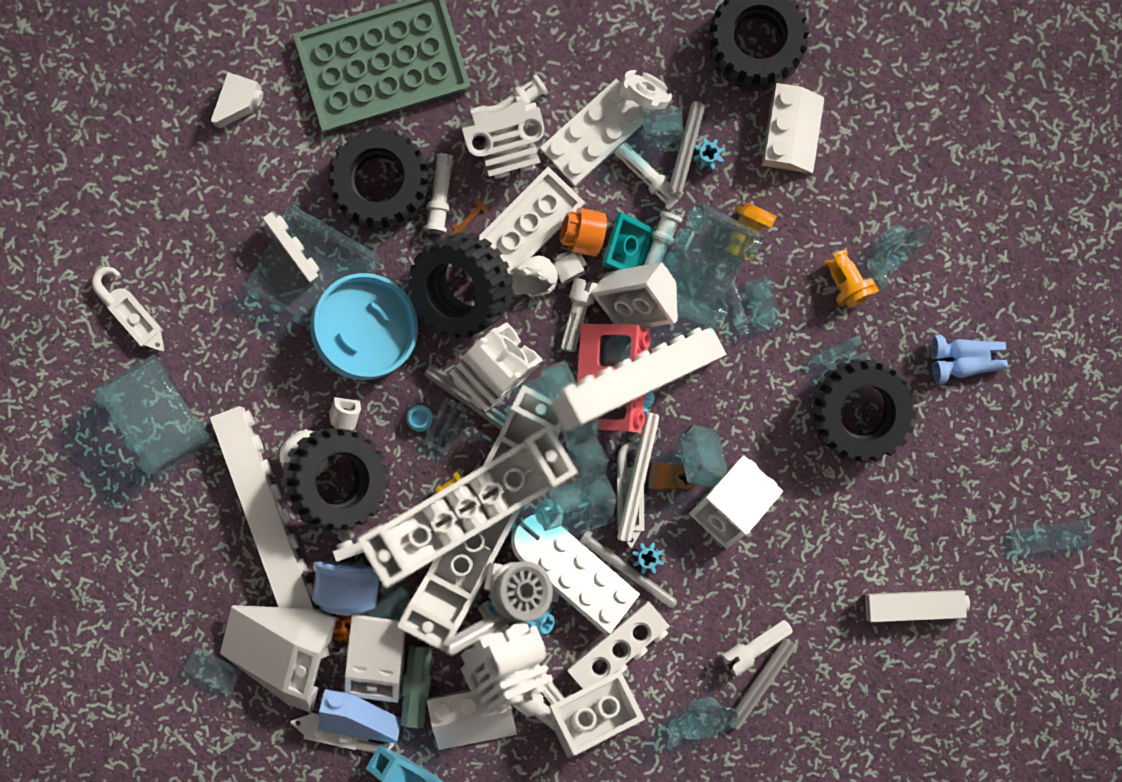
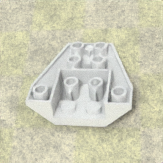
(279, 648)

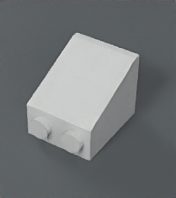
(736, 502)

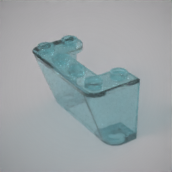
(707, 261)
(152, 417)

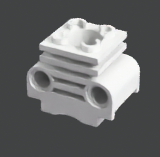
(505, 141)
(494, 367)
(506, 667)

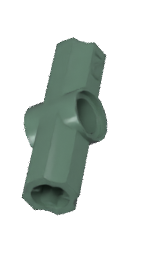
(416, 686)

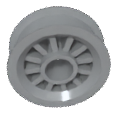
(536, 591)

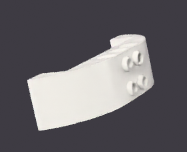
(467, 507)

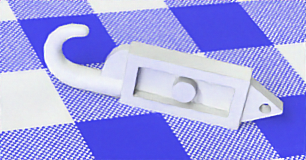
(129, 312)
(623, 480)
(309, 728)

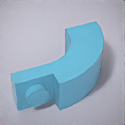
(393, 767)

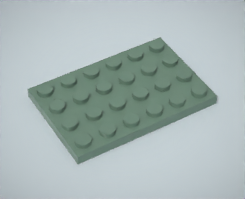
(381, 62)

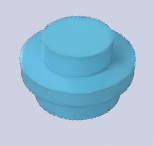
(419, 418)

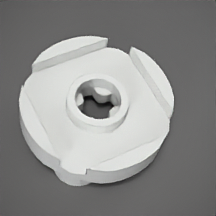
(645, 91)

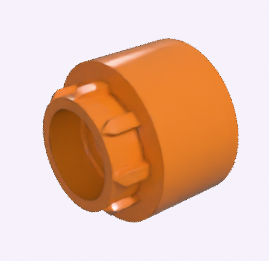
(583, 231)

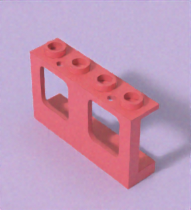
(590, 365)

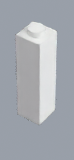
(916, 605)

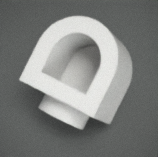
(569, 266)
(344, 418)

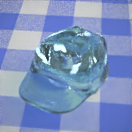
(893, 248)
(701, 719)

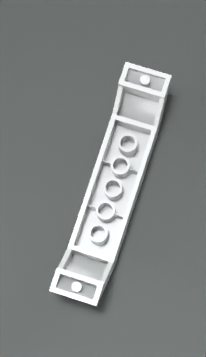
(459, 573)

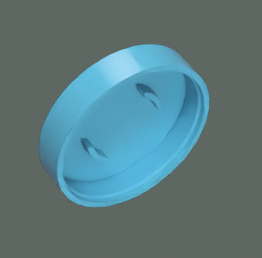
(364, 326)

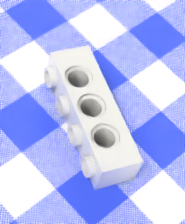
(645, 615)

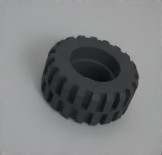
(754, 71)
(369, 146)
(437, 301)
(886, 434)
(367, 487)

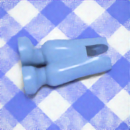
(969, 355)

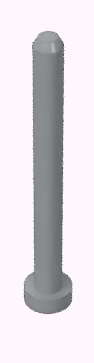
(626, 569)

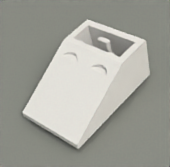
(375, 659)

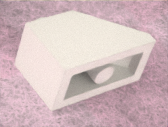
(236, 100)

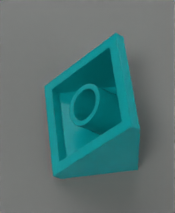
(627, 243)

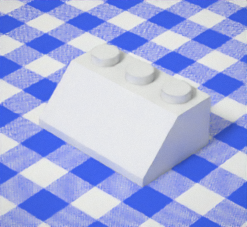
(793, 128)
(638, 295)
(594, 714)
(462, 719)

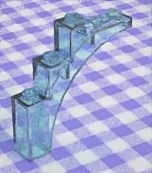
(585, 454)

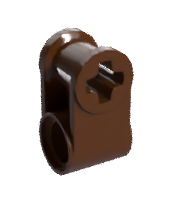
(666, 477)

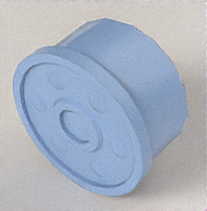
(345, 587)

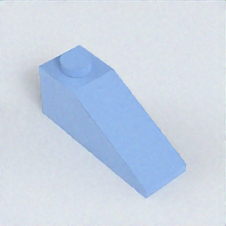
(355, 717)

